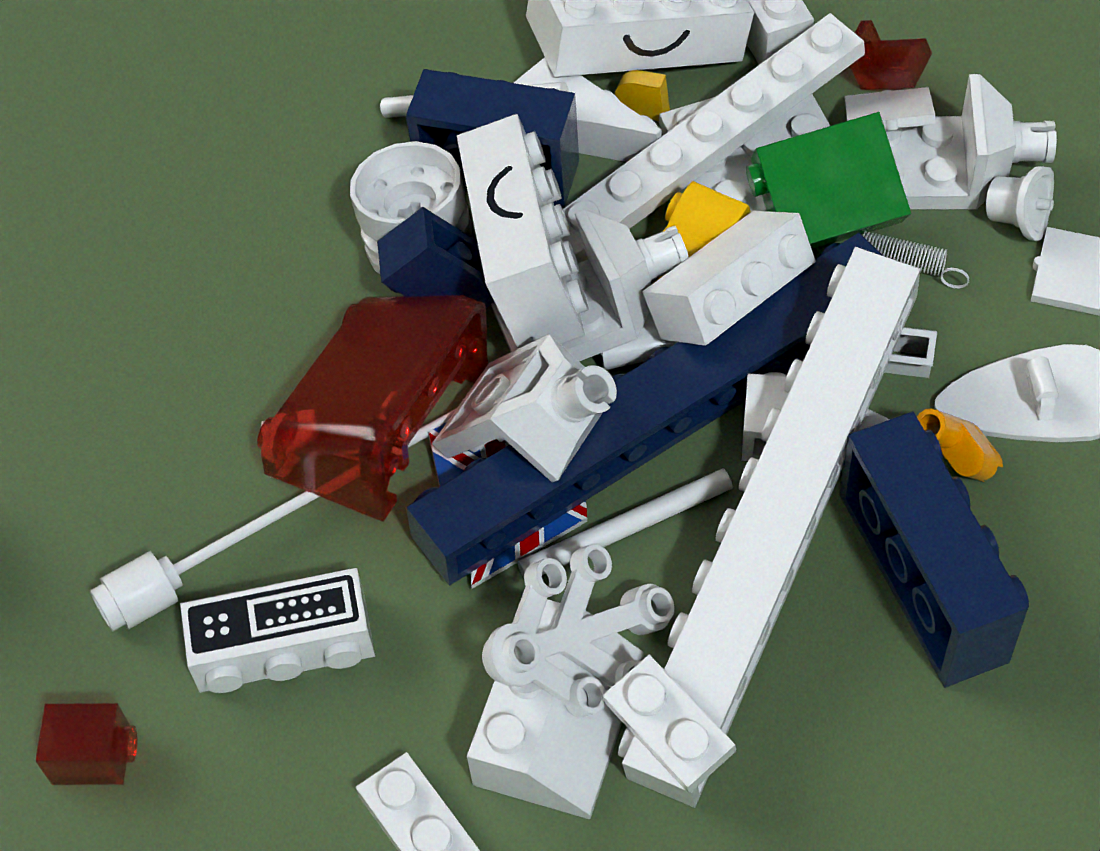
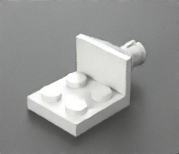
(961, 155)
(614, 282)
(534, 401)

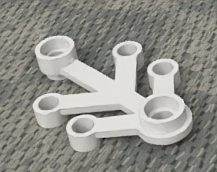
(640, 611)

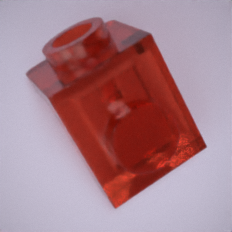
(889, 62)

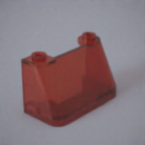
(370, 394)

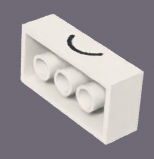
(638, 34)
(522, 233)

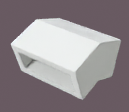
(916, 342)

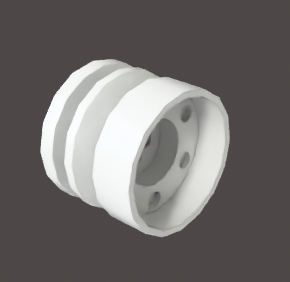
(400, 182)

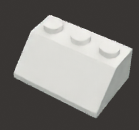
(536, 747)

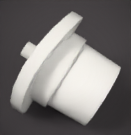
(1023, 201)

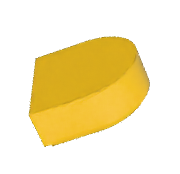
(644, 93)

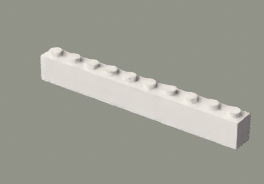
(782, 499)

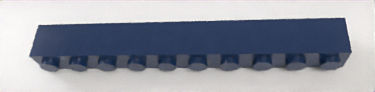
(655, 407)

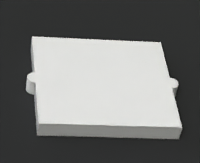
(896, 107)
(1068, 271)

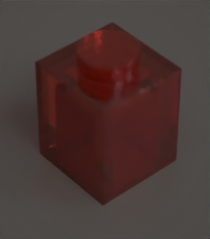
(85, 744)

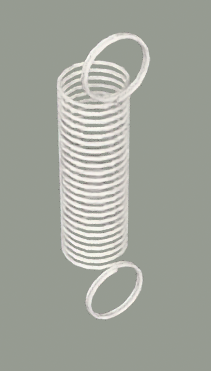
(940, 254)

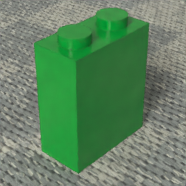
(834, 178)

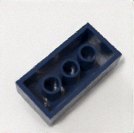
(932, 549)

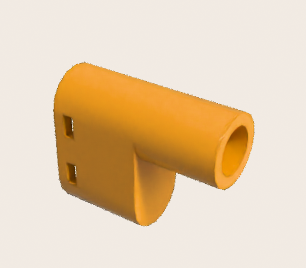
(962, 444)

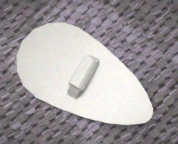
(1032, 395)

